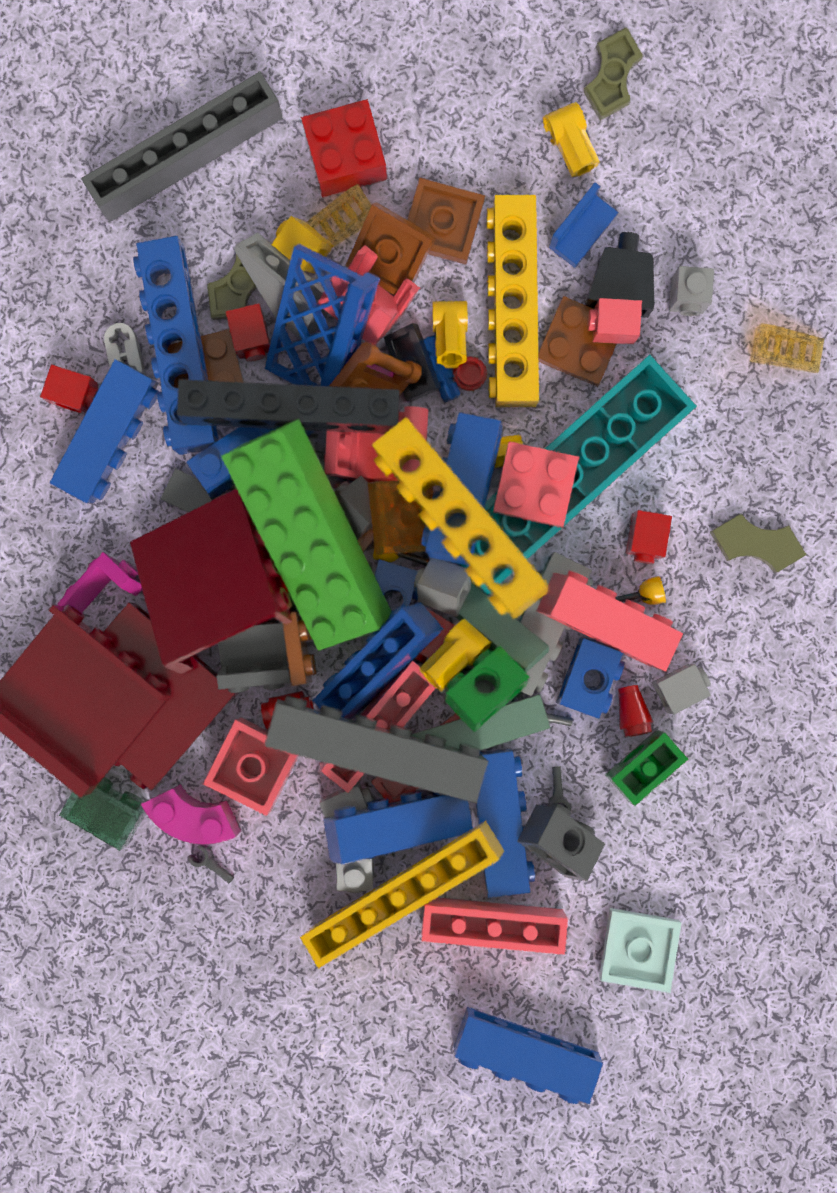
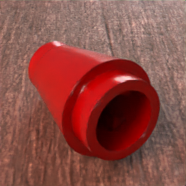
(633, 712)

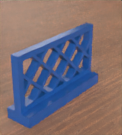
(351, 318)

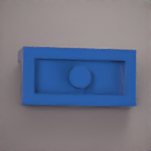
(582, 227)

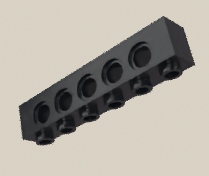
(279, 404)

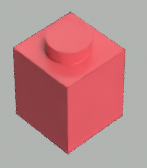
(615, 321)

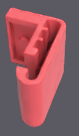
(352, 453)

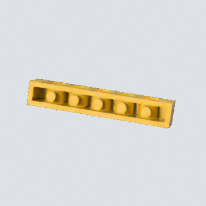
(520, 215)
(406, 443)
(402, 894)

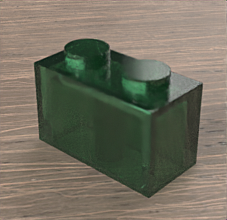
(106, 814)

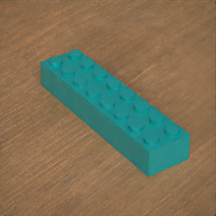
(607, 444)

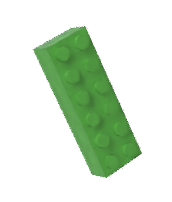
(307, 535)

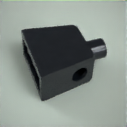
(624, 274)

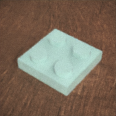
(640, 950)

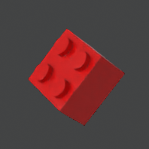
(344, 147)

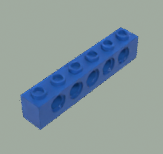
(153, 260)

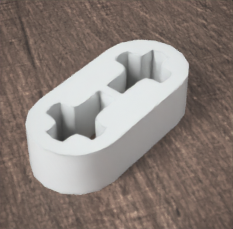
(132, 347)

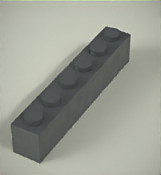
(183, 147)
(376, 750)

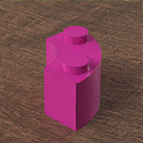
(190, 819)

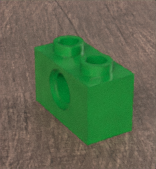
(478, 707)
(646, 767)

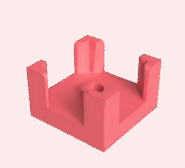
(385, 308)

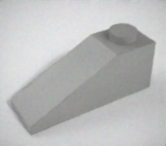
(269, 272)

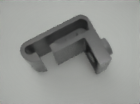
(254, 658)

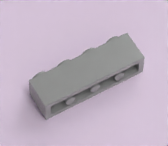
(545, 627)

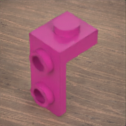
(96, 578)

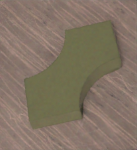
(609, 89)
(230, 291)
(773, 547)

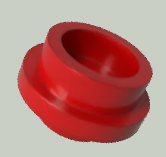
(471, 374)

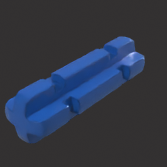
(449, 389)

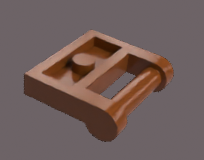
(358, 375)

